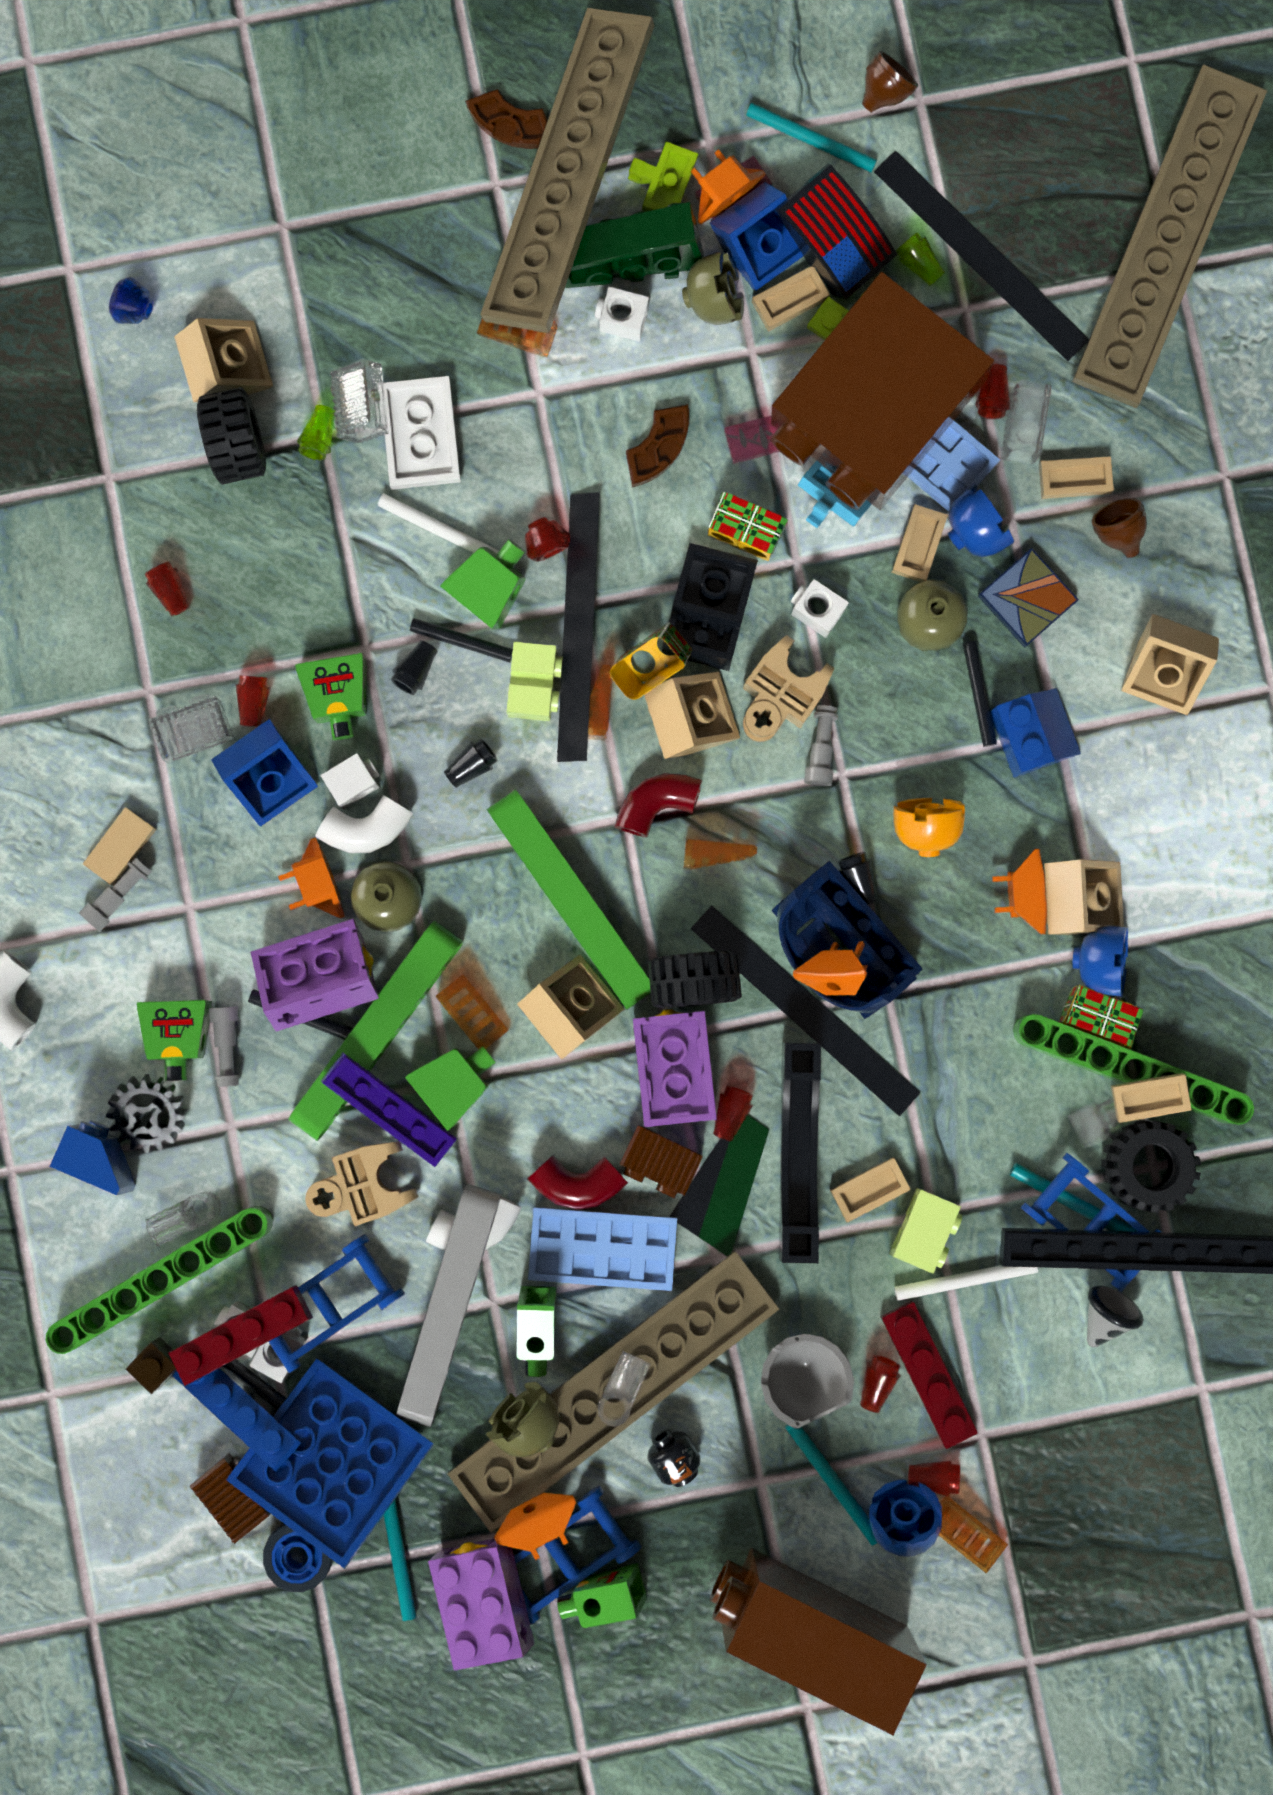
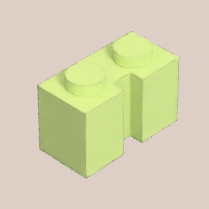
(533, 681)
(926, 1231)

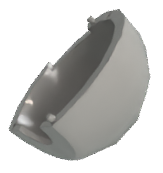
(806, 1379)

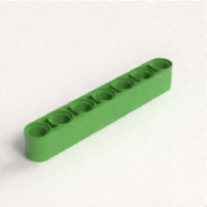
(570, 899)
(380, 1023)
(1117, 1058)
(143, 1285)

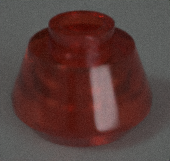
(545, 539)

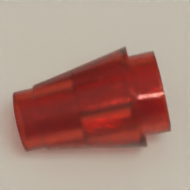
(993, 396)
(167, 587)
(252, 699)
(731, 1112)
(878, 1383)
(939, 1476)

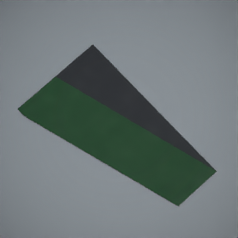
(722, 1188)

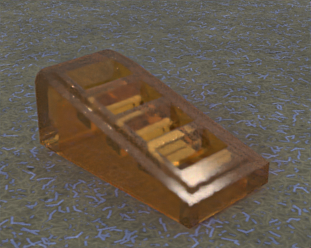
(539, 346)
(600, 705)
(711, 853)
(454, 988)
(952, 1518)

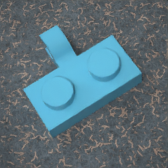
(814, 484)

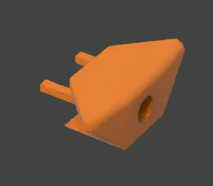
(724, 185)
(316, 881)
(1027, 892)
(834, 971)
(536, 1522)

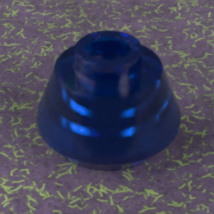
(130, 302)

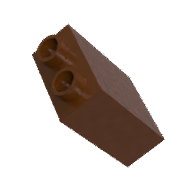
(878, 394)
(817, 1639)

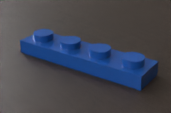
(244, 1417)

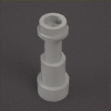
(821, 752)
(106, 904)
(225, 1039)

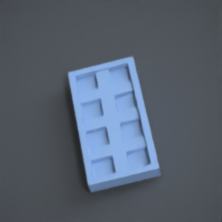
(953, 466)
(602, 1248)

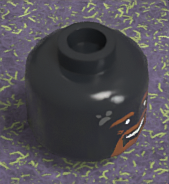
(674, 1458)

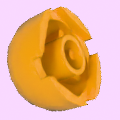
(929, 825)

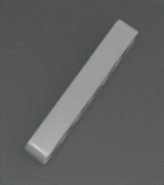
(448, 1305)

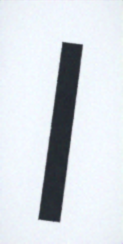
(981, 255)
(578, 628)
(807, 1012)

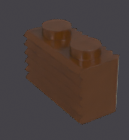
(660, 1161)
(227, 1504)

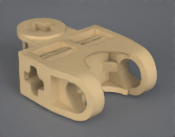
(781, 693)
(347, 1190)

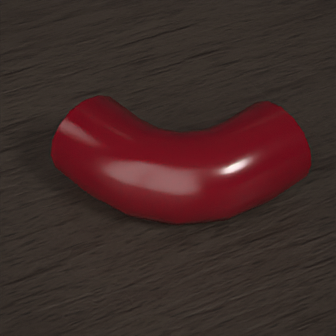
(653, 796)
(577, 1189)

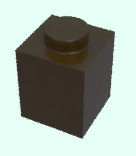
(153, 1366)

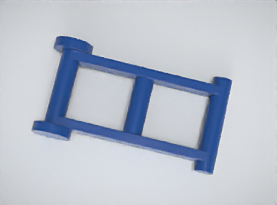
(1076, 1170)
(384, 1299)
(620, 1552)

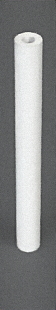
(431, 524)
(960, 1281)

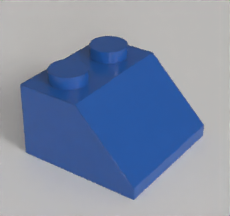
(757, 236)
(1034, 731)
(264, 773)
(94, 1158)

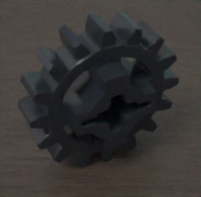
(139, 1099)

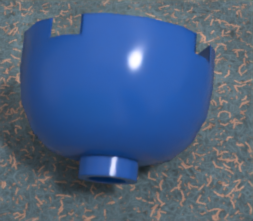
(977, 524)
(1103, 960)
(905, 1518)

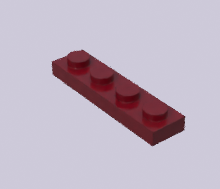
(240, 1335)
(929, 1374)

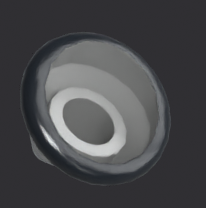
(1110, 1315)

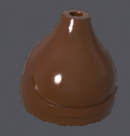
(886, 83)
(1121, 525)

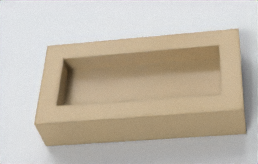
(790, 298)
(1076, 477)
(919, 543)
(119, 846)
(1151, 1097)
(870, 1189)

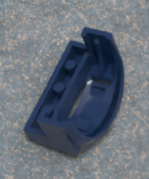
(834, 901)

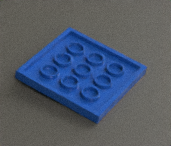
(344, 1470)

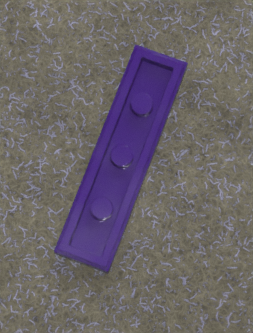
(388, 1109)

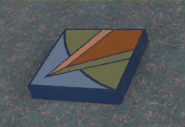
(1028, 597)

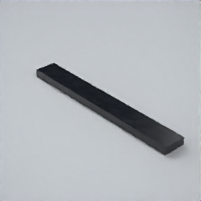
(1136, 1250)

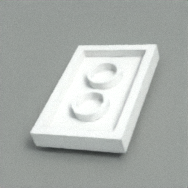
(421, 433)

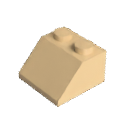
(222, 357)
(1171, 664)
(691, 714)
(1083, 896)
(570, 1006)

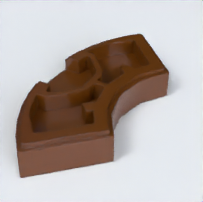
(507, 123)
(660, 447)

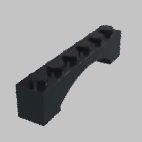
(799, 1153)

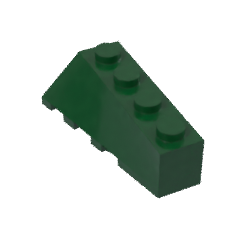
(638, 246)

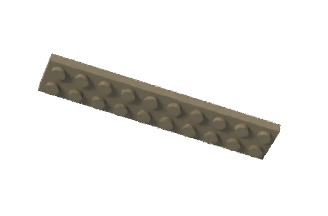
(567, 170)
(1169, 236)
(677, 1343)

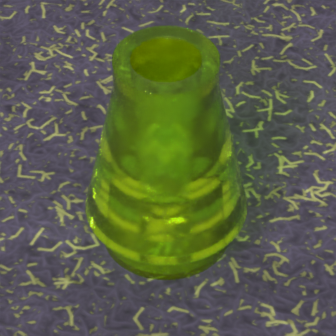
(920, 258)
(316, 437)

